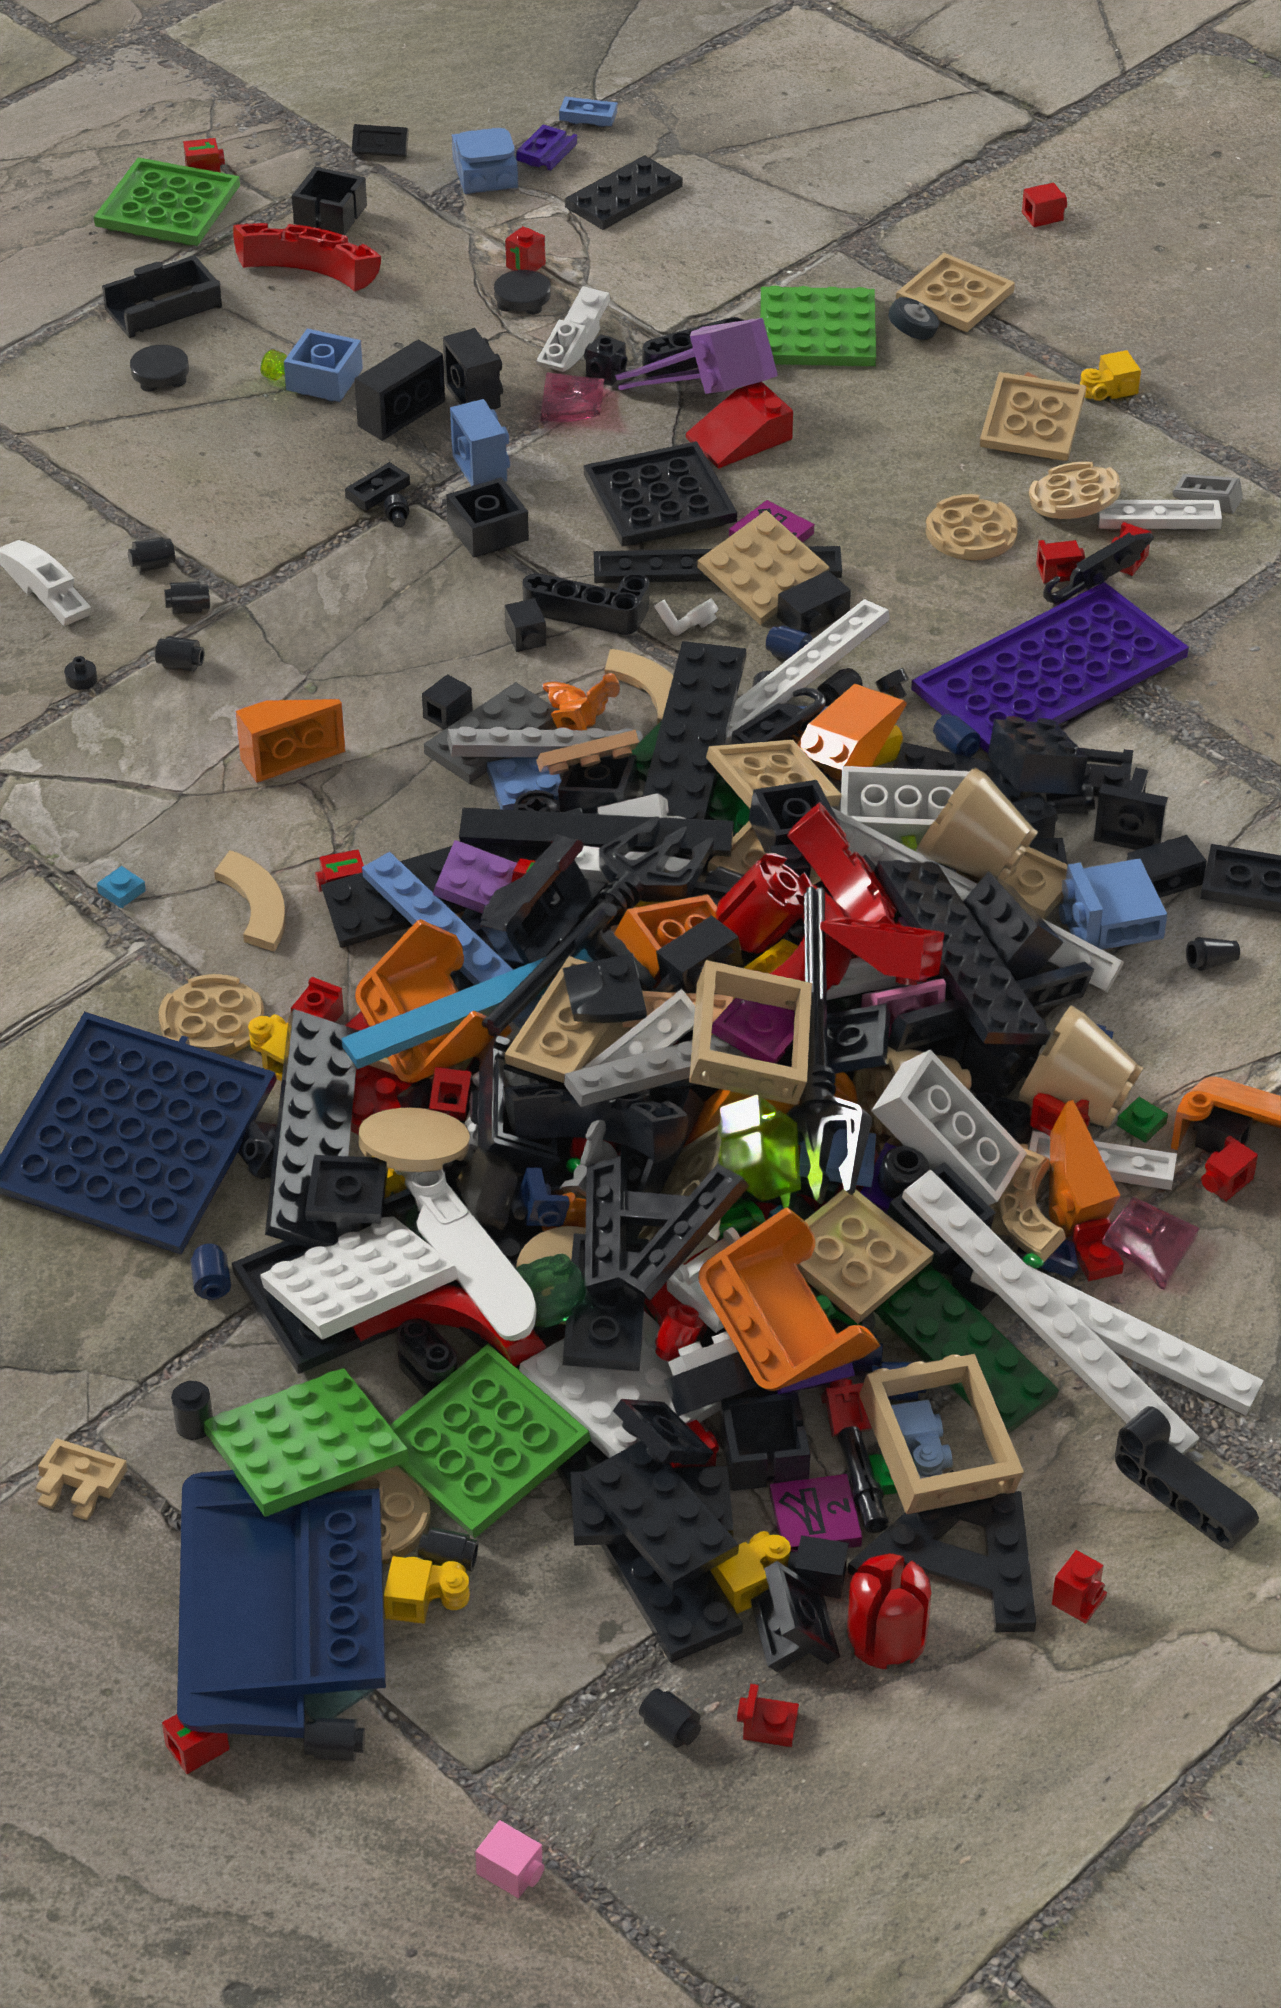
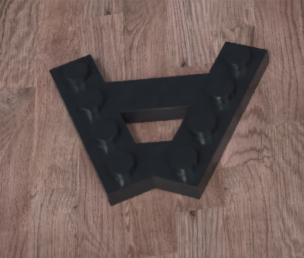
(682, 1219)
(1002, 1572)

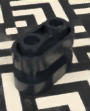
(424, 1354)

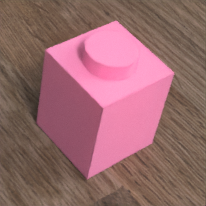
(509, 1859)

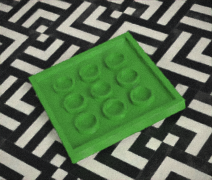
(167, 201)
(820, 325)
(485, 1440)
(305, 1441)

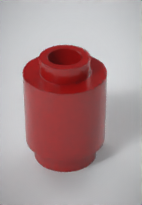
(677, 1330)

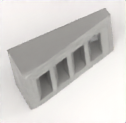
(1224, 489)

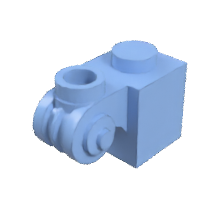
(922, 1434)

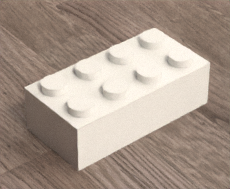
(897, 799)
(947, 1124)

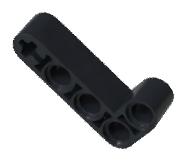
(672, 344)
(591, 605)
(709, 1383)
(1179, 1483)

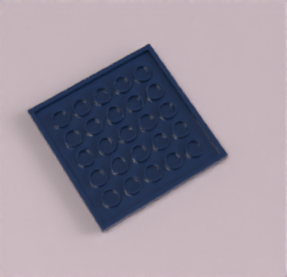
(132, 1132)

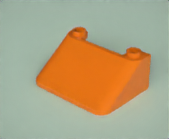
(411, 977)
(1229, 1095)
(773, 1309)

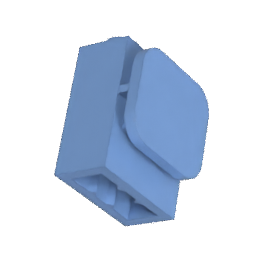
(485, 160)
(1129, 904)

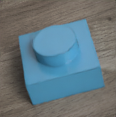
(121, 887)

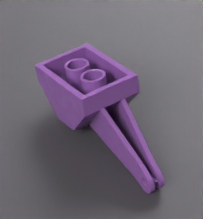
(725, 356)

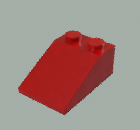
(743, 425)
(892, 949)

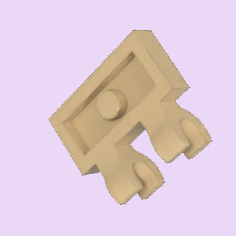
(81, 1468)

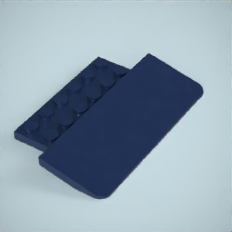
(275, 1605)

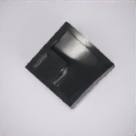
(605, 990)

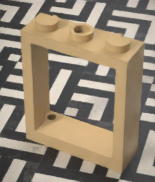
(742, 1073)
(952, 1487)

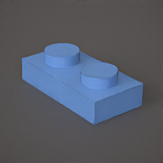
(588, 111)

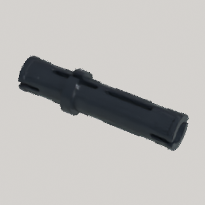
(866, 1492)

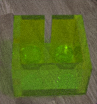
(760, 1147)

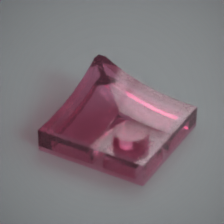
(571, 398)
(1151, 1239)

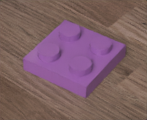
(472, 876)

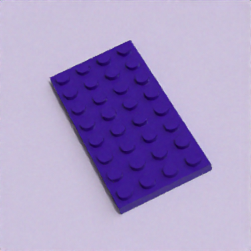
(1053, 663)

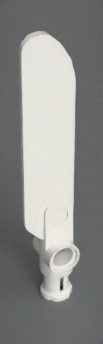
(479, 1262)

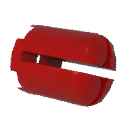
(764, 903)
(888, 1611)

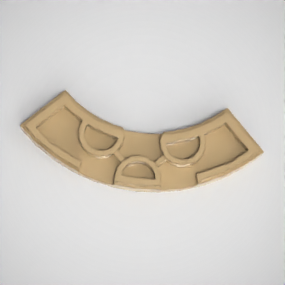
(643, 675)
(262, 894)
(1020, 1211)

